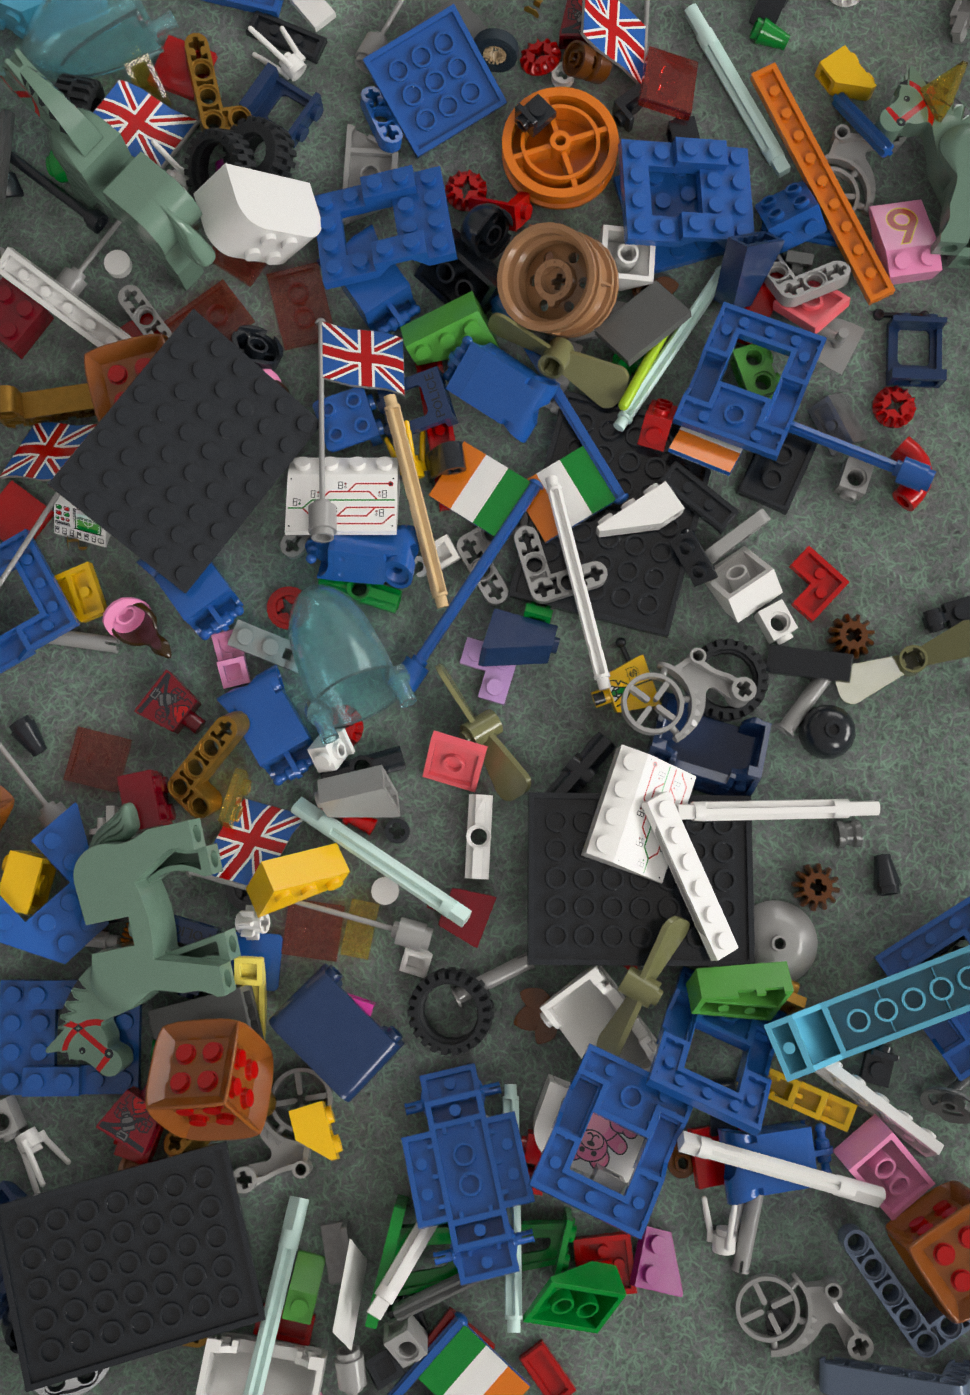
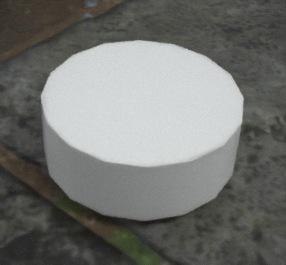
(118, 264)
(385, 891)

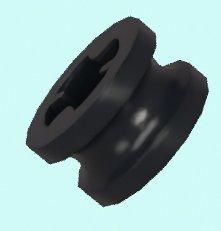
(403, 825)

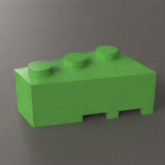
(442, 330)
(740, 990)

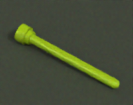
(639, 376)

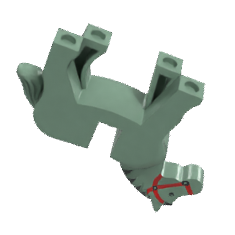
(946, 157)
(108, 174)
(121, 880)

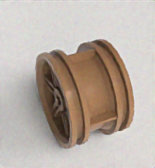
(526, 259)

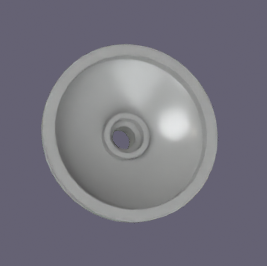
(785, 921)

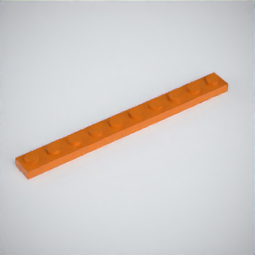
(822, 183)

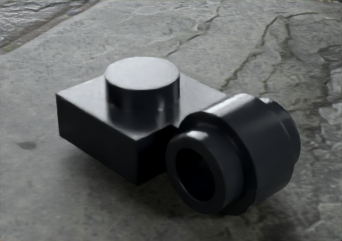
(952, 614)

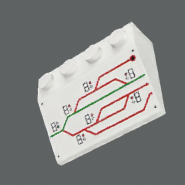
(360, 487)
(620, 828)

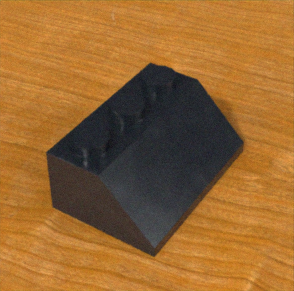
(461, 276)

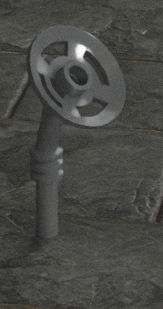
(950, 1099)

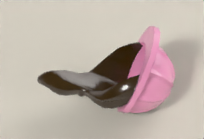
(135, 625)

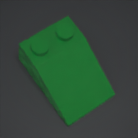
(578, 1298)

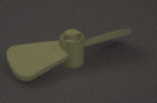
(595, 377)
(875, 674)
(504, 770)
(642, 986)

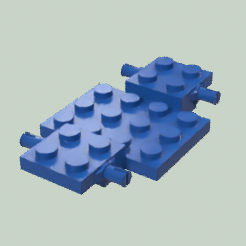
(468, 1173)

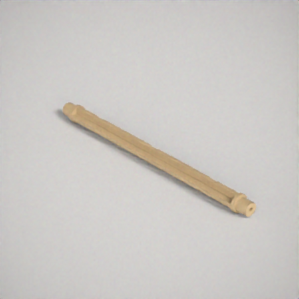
(416, 501)

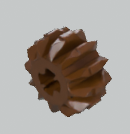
(841, 631)
(809, 894)

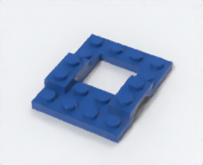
(721, 191)
(420, 222)
(738, 414)
(55, 612)
(31, 1025)
(952, 1035)
(667, 1073)
(620, 1095)

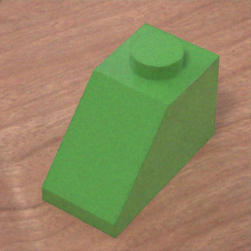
(304, 1287)

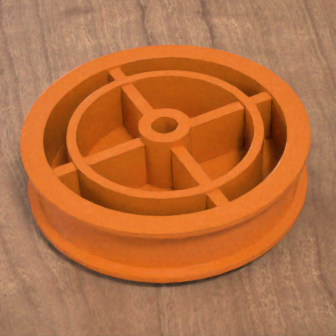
(567, 158)

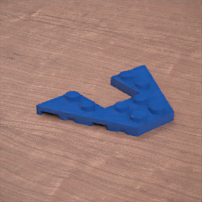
(59, 925)

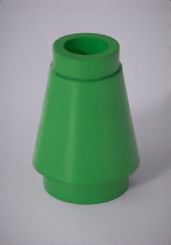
(768, 34)

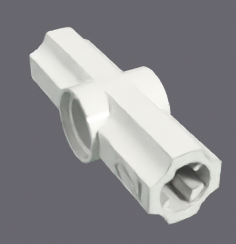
(479, 817)

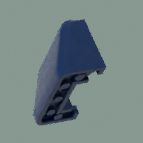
(719, 754)
(335, 1033)

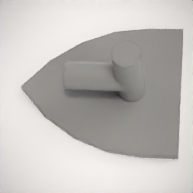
(840, 343)

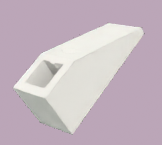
(648, 513)

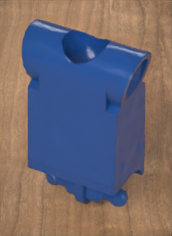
(383, 301)
(498, 386)
(367, 557)
(207, 605)
(275, 729)
(785, 1141)

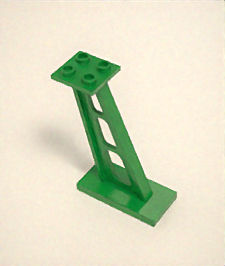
(556, 1255)

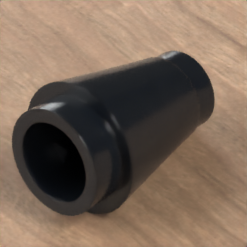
(28, 735)
(885, 876)

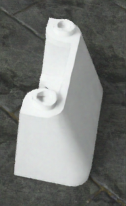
(586, 1008)
(291, 1371)

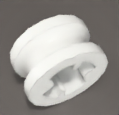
(559, 81)

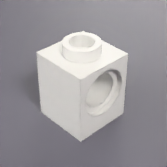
(779, 611)

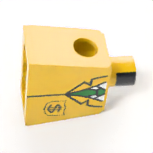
(620, 679)

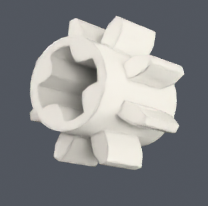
(250, 925)

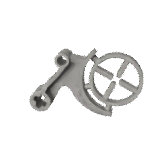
(849, 152)
(696, 679)
(285, 1151)
(820, 1310)

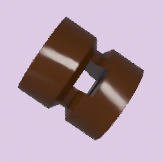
(585, 63)

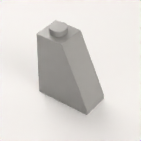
(358, 794)

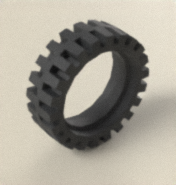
(203, 148)
(758, 672)
(428, 1033)

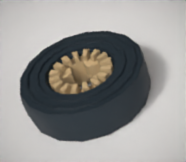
(507, 47)

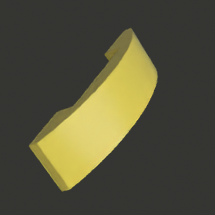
(251, 972)

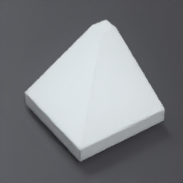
(418, 960)

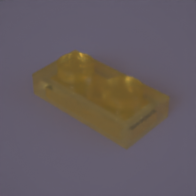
(231, 808)
(359, 936)

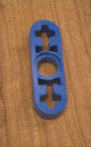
(379, 129)

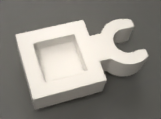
(446, 553)

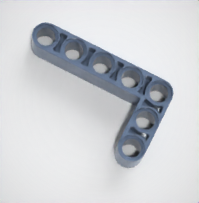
(898, 1298)
(858, 1377)

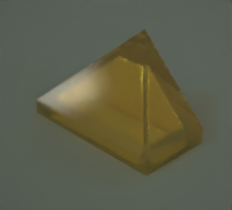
(145, 76)
(942, 90)

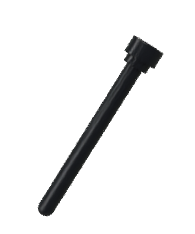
(92, 217)

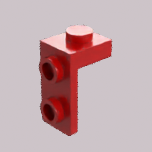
(518, 207)
(657, 424)

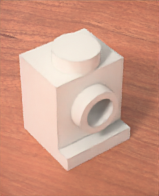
(330, 756)

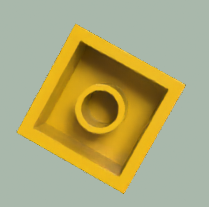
(26, 880)

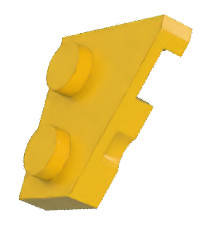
(83, 591)

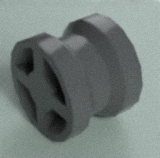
(848, 833)

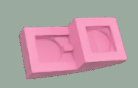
(231, 661)

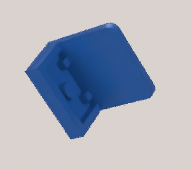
(792, 215)
(350, 419)
(270, 948)

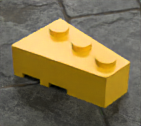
(296, 878)

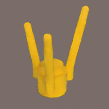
(419, 462)

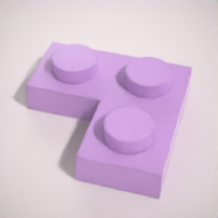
(496, 678)

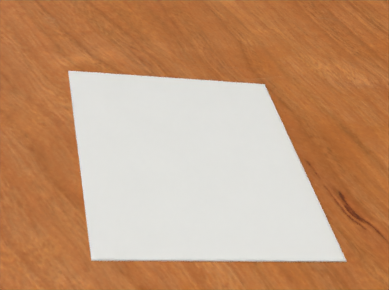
(350, 1295)

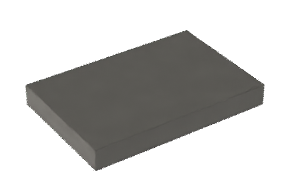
(642, 323)

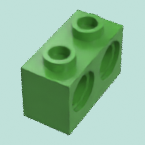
(748, 374)

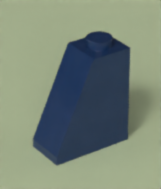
(746, 266)
(517, 641)

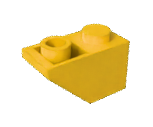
(844, 74)
(314, 1129)

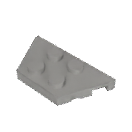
(363, 159)

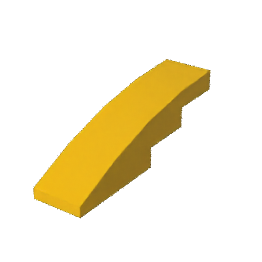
(811, 1101)

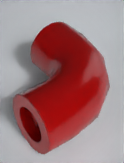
(904, 496)

